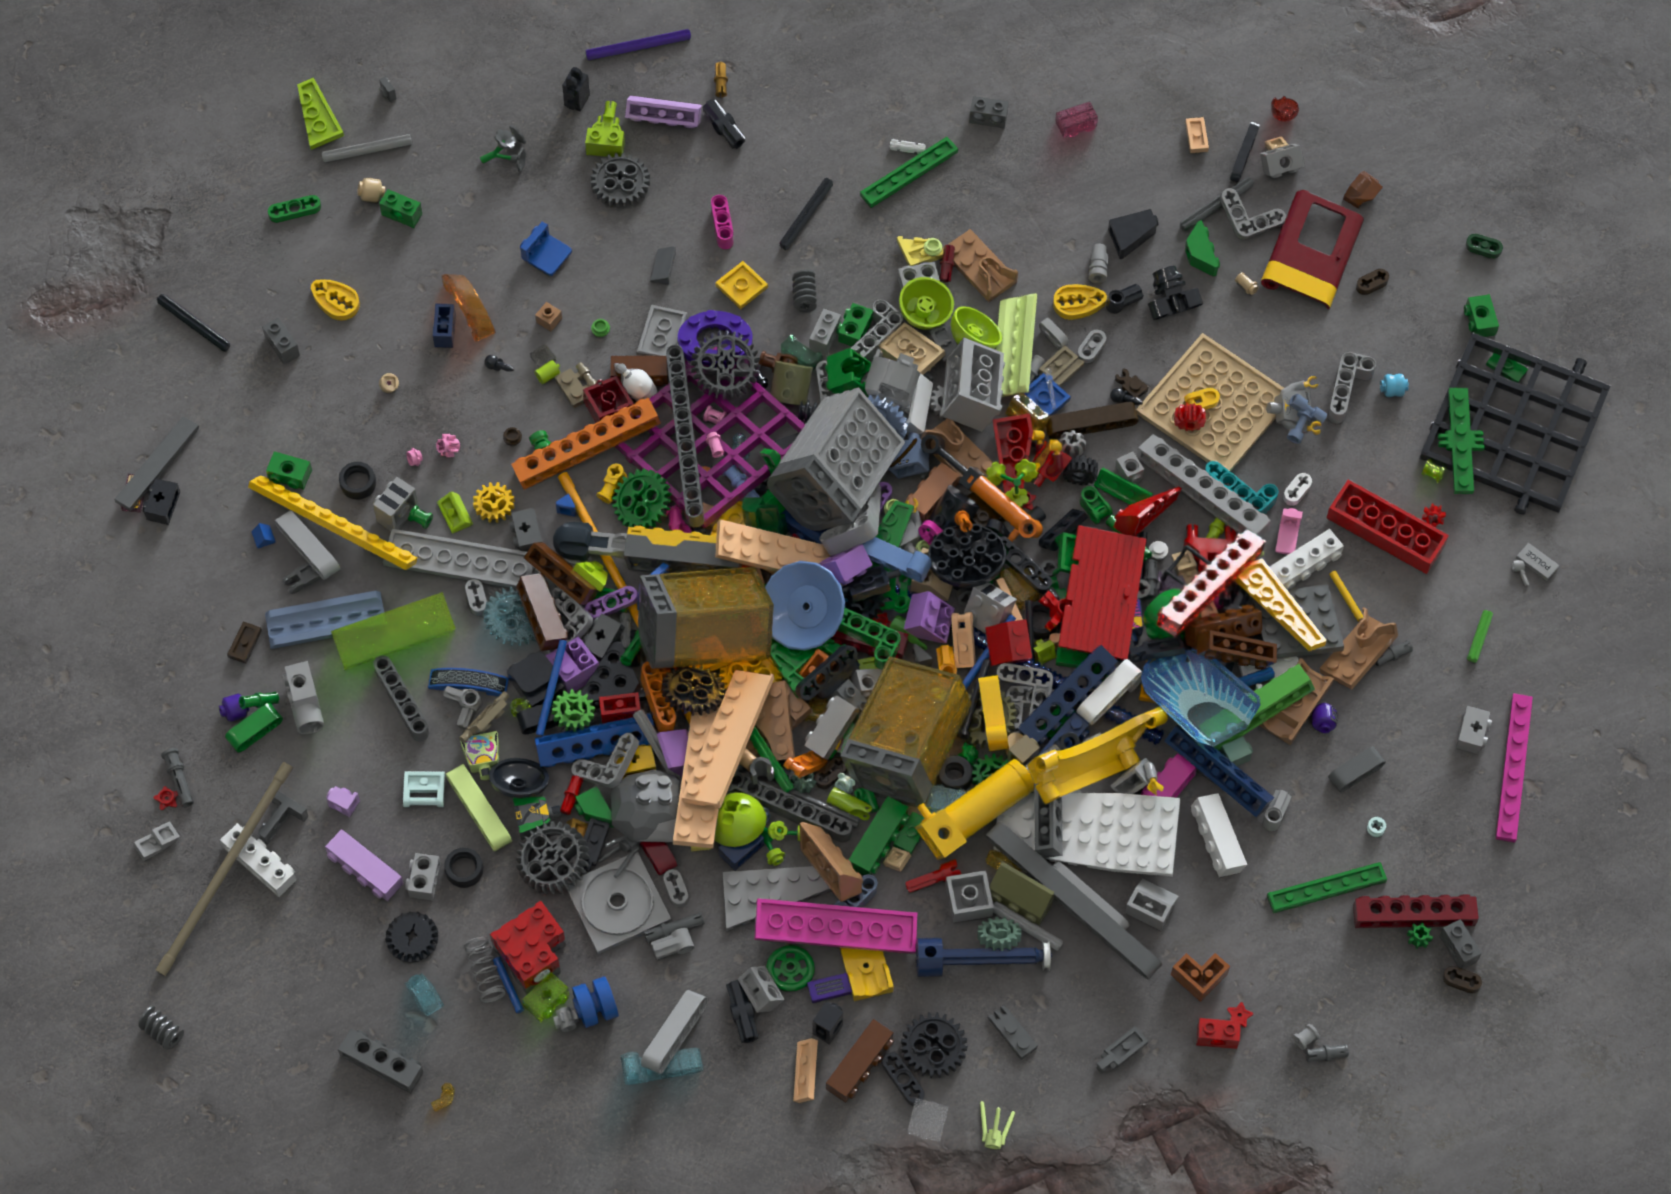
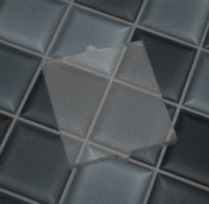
(927, 1120)

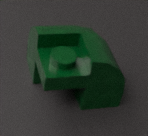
(763, 516)

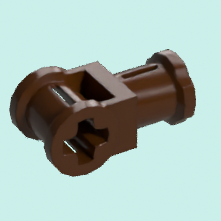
(769, 360)

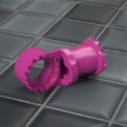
(676, 520)

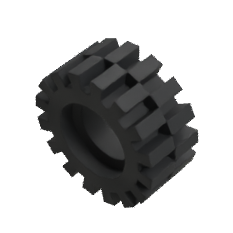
(1081, 470)

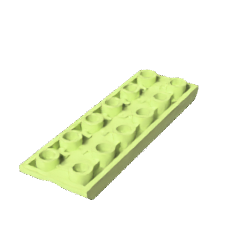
(1017, 330)

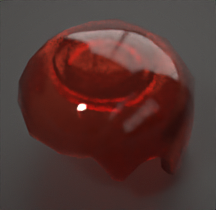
(1284, 109)

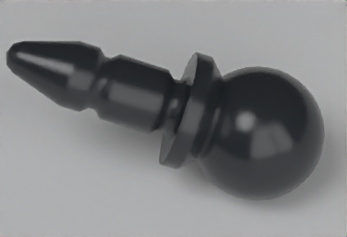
(496, 363)
(1118, 395)

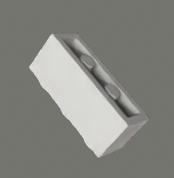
(918, 408)

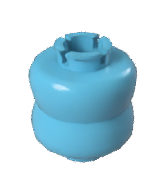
(1394, 385)

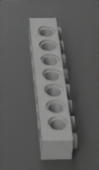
(1192, 487)

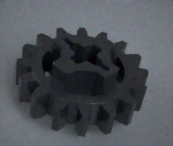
(867, 608)

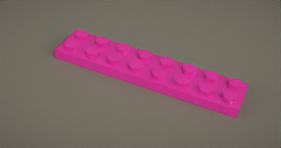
(835, 926)

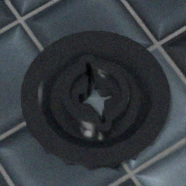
(420, 947)

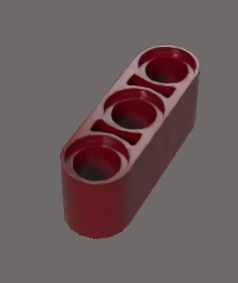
(659, 856)

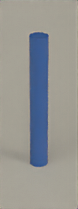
(508, 985)

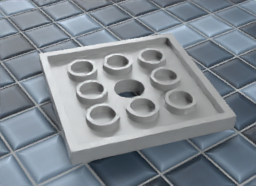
(614, 925)

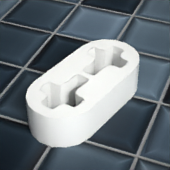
(1294, 487)

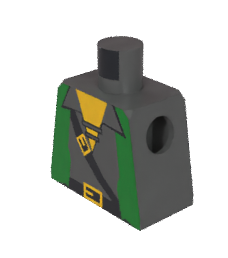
(532, 813)

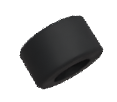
(955, 763)

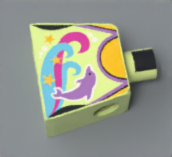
(482, 753)

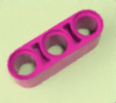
(722, 214)

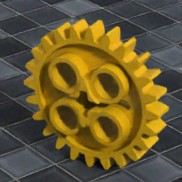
(762, 667)

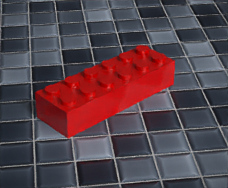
(1387, 526)

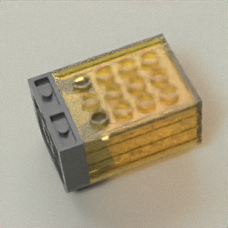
(704, 617)
(906, 731)

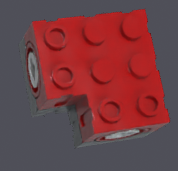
(530, 945)

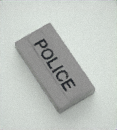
(1537, 561)

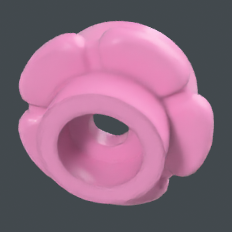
(414, 457)

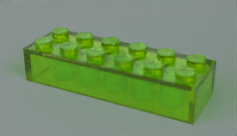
(393, 631)

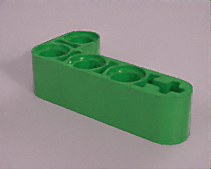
(862, 634)

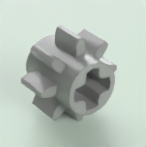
(566, 1019)

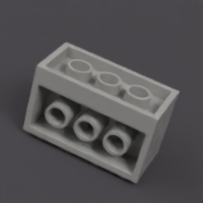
(973, 384)

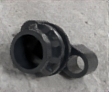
(1173, 300)

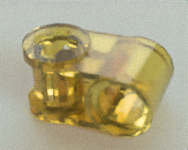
(818, 707)

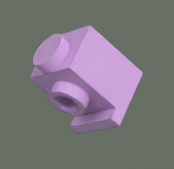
(342, 800)

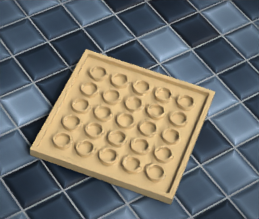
(1235, 421)

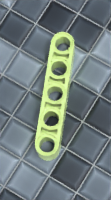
(478, 807)

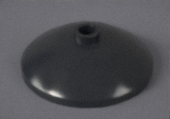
(518, 778)

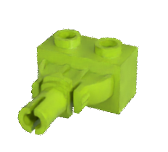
(605, 136)

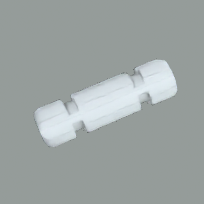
(906, 146)

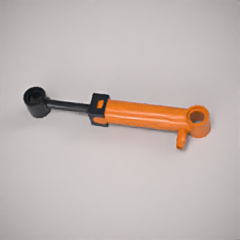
(976, 481)

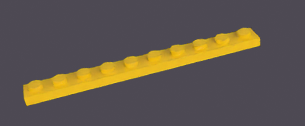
(332, 522)

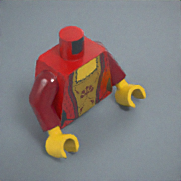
(1049, 458)

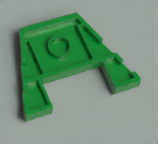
(791, 661)

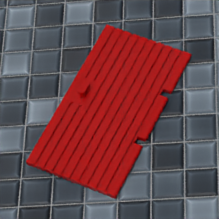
(1102, 592)

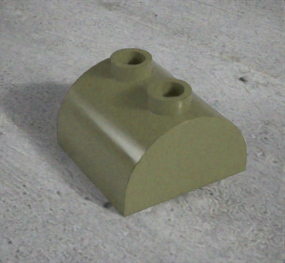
(791, 382)

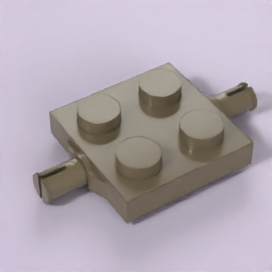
(483, 720)

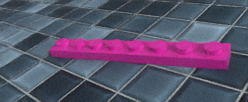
(1514, 768)

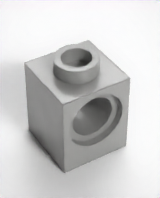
(1130, 461)

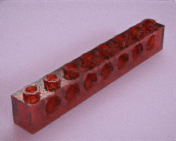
(1210, 582)

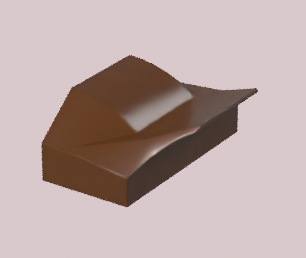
(1362, 189)

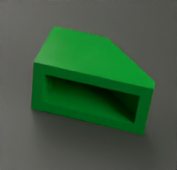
(592, 805)

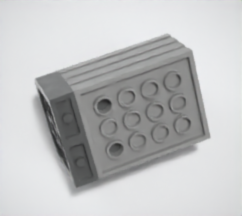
(835, 461)

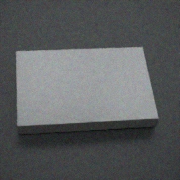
(660, 331)

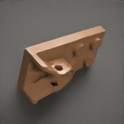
(982, 266)
(959, 447)
(1361, 651)

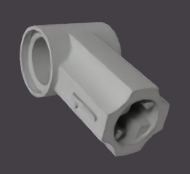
(1276, 810)
(677, 942)

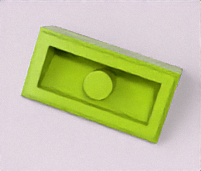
(454, 512)

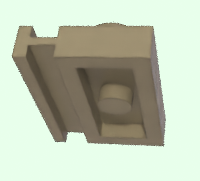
(1063, 365)

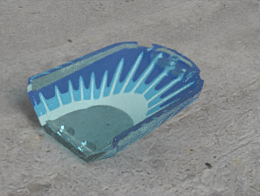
(1200, 696)

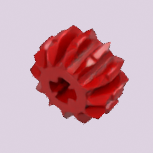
(1190, 417)

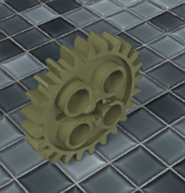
(976, 733)

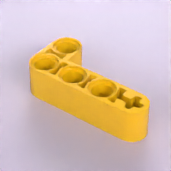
(993, 713)

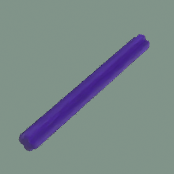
(638, 44)

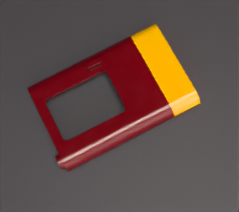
(1302, 267)

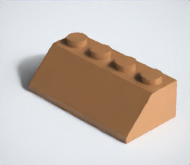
(829, 862)

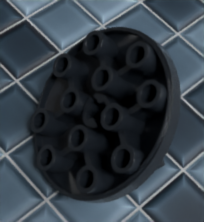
(967, 557)

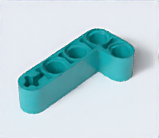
(1257, 499)

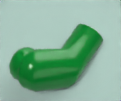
(867, 797)

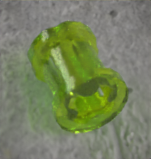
(1433, 471)

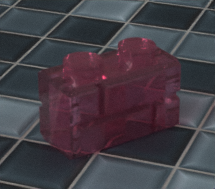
(1076, 119)

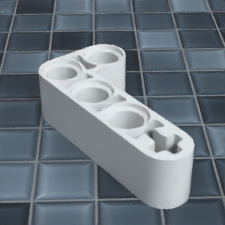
(1123, 678)

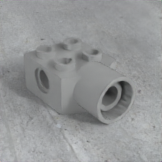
(303, 698)

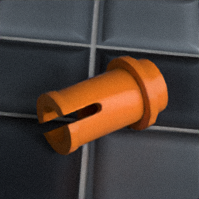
(962, 519)

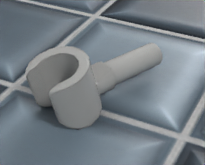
(1519, 566)

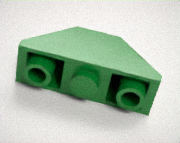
(1201, 251)

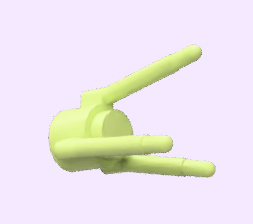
(994, 1138)

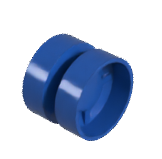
(600, 1000)

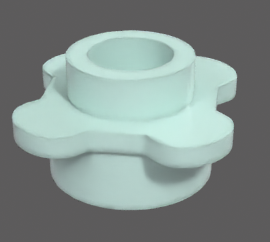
(845, 783)

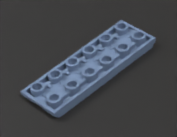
(317, 619)

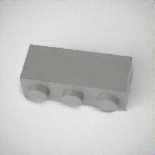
(831, 727)

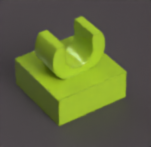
(1044, 651)

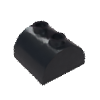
(951, 503)

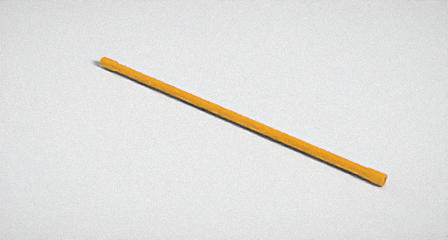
(569, 488)

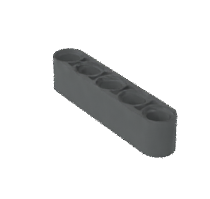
(402, 706)

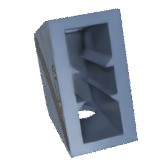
(911, 458)

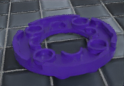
(722, 320)

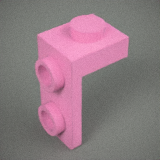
(1288, 531)

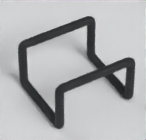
(1168, 572)

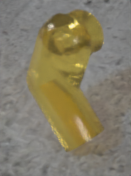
(446, 1098)

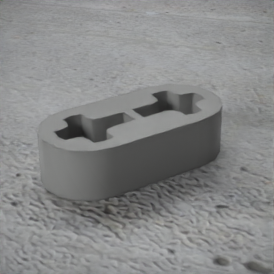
(1053, 333)
(479, 596)
(680, 886)

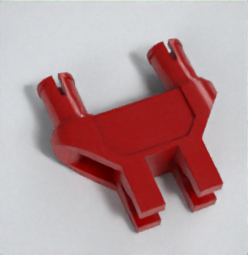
(1207, 546)

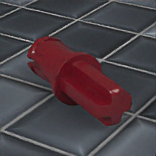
(947, 263)

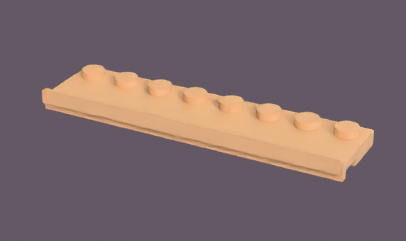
(727, 739)

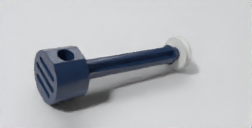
(932, 956)

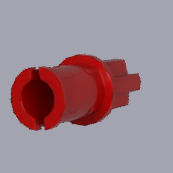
(570, 794)

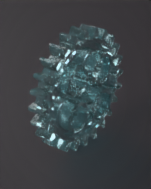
(513, 617)

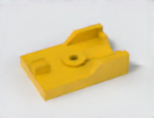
(866, 981)

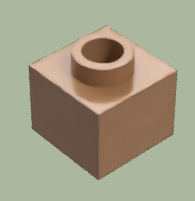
(548, 316)

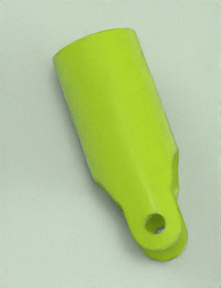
(849, 803)

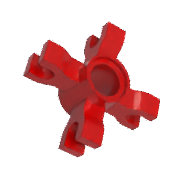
(1056, 609)

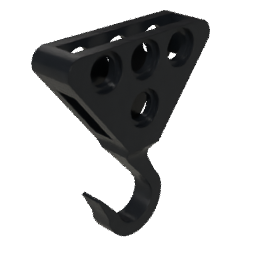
(617, 674)

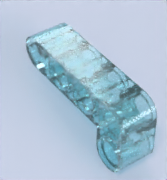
(683, 1063)

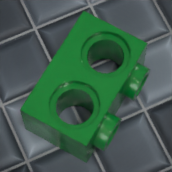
(851, 324)

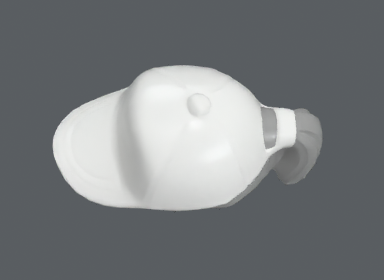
(636, 382)

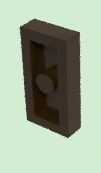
(244, 642)

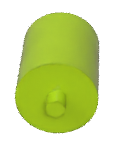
(547, 372)

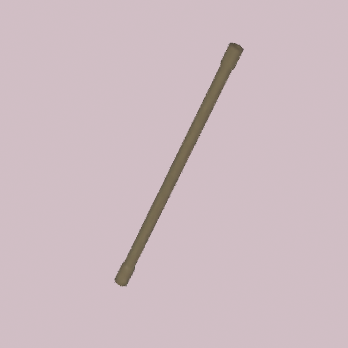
(169, 958)

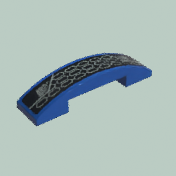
(465, 678)

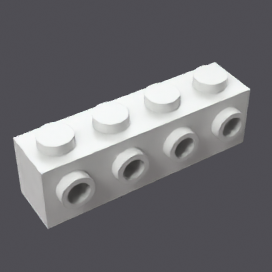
(1308, 559)
(1218, 835)
(261, 862)

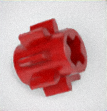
(1431, 511)

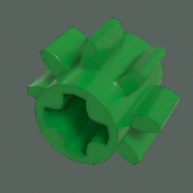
(1423, 931)

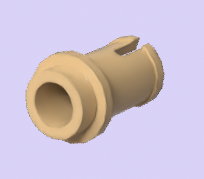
(1250, 286)

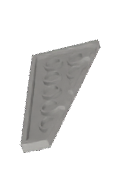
(784, 884)

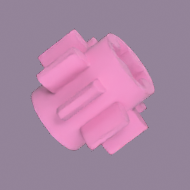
(448, 445)

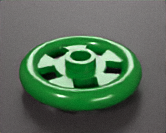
(780, 955)

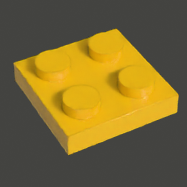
(741, 285)

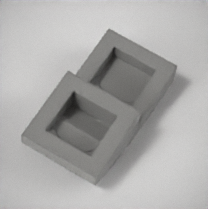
(159, 840)

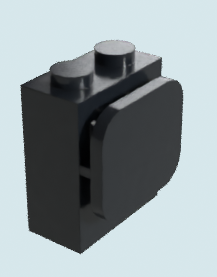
(532, 678)

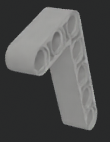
(860, 531)

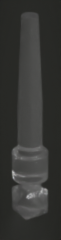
(1049, 379)

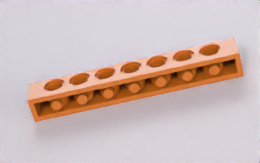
(582, 452)

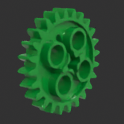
(629, 490)

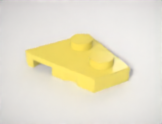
(914, 251)

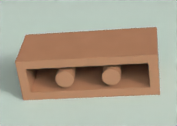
(932, 489)

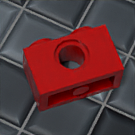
(619, 706)
(1218, 1033)

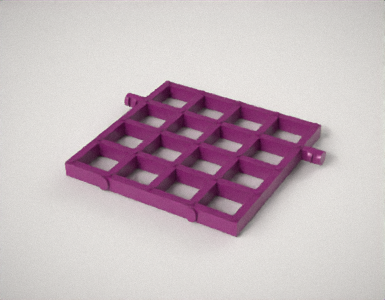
(732, 457)

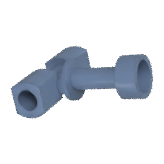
(1305, 413)

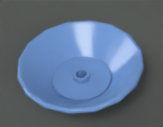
(790, 592)

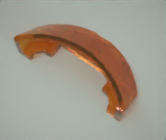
(469, 304)

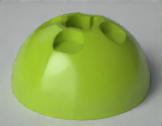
(926, 303)
(974, 326)
(739, 820)

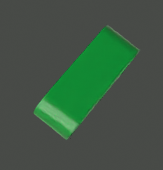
(253, 727)

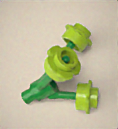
(776, 831)

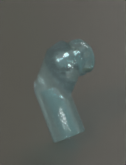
(737, 440)

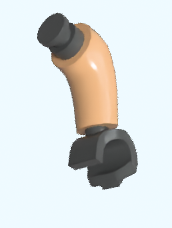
(757, 766)

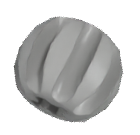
(1073, 443)

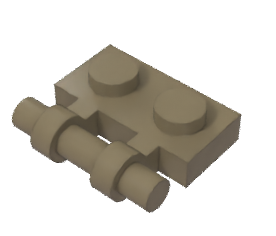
(571, 385)

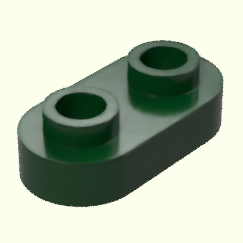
(1484, 245)

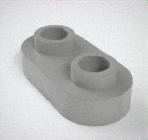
(1090, 347)

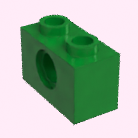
(400, 208)
(1483, 307)
(281, 463)

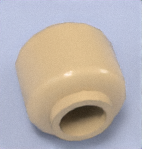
(370, 190)

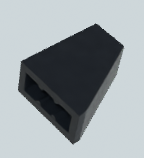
(1132, 230)

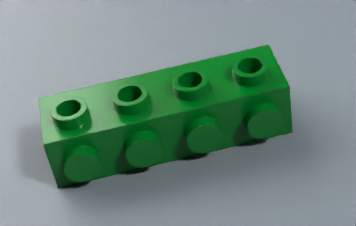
(879, 836)

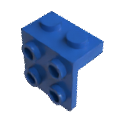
(544, 250)

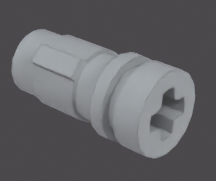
(1098, 263)

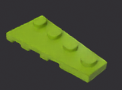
(319, 119)

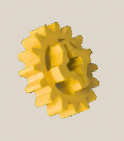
(487, 509)

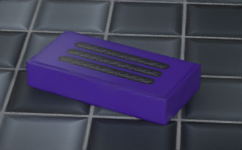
(829, 988)

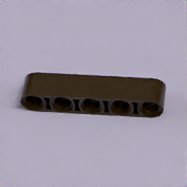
(1092, 420)

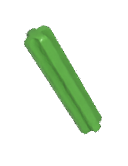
(1480, 636)

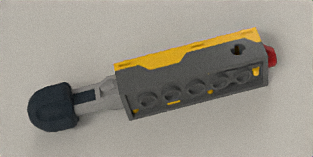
(642, 548)

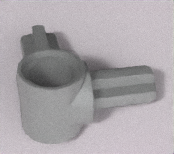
(462, 697)

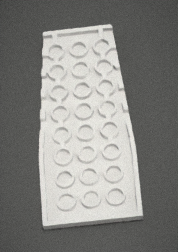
(1108, 831)

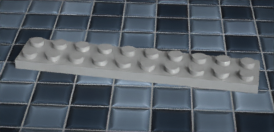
(465, 559)

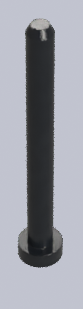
(964, 733)

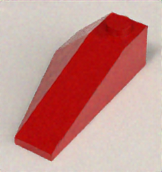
(1013, 444)
(1142, 513)

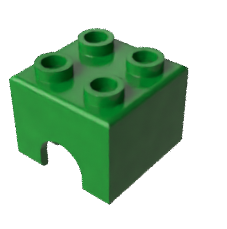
(846, 371)

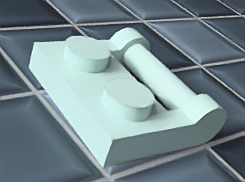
(423, 783)

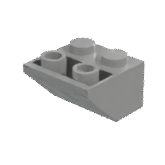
(1151, 904)

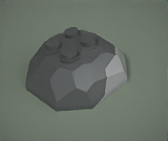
(646, 806)

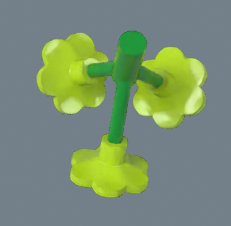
(1025, 470)

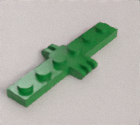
(1461, 441)

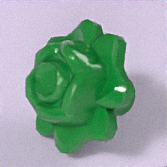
(969, 752)

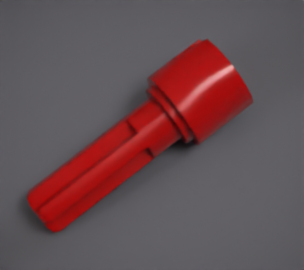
(933, 877)

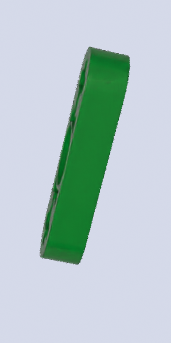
(295, 202)

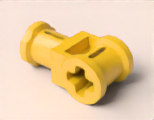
(611, 481)

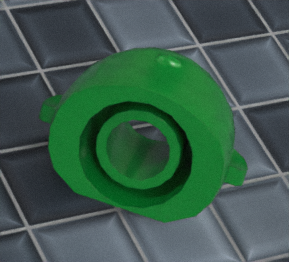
(1150, 615)

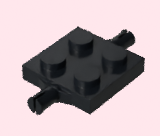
(871, 583)

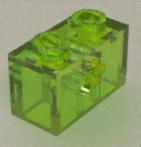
(549, 987)

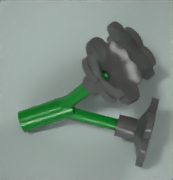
(507, 140)

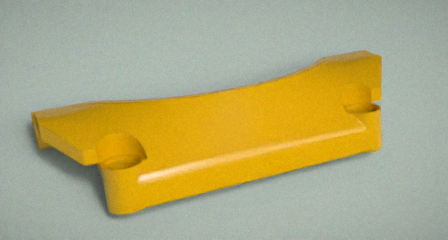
(1093, 760)

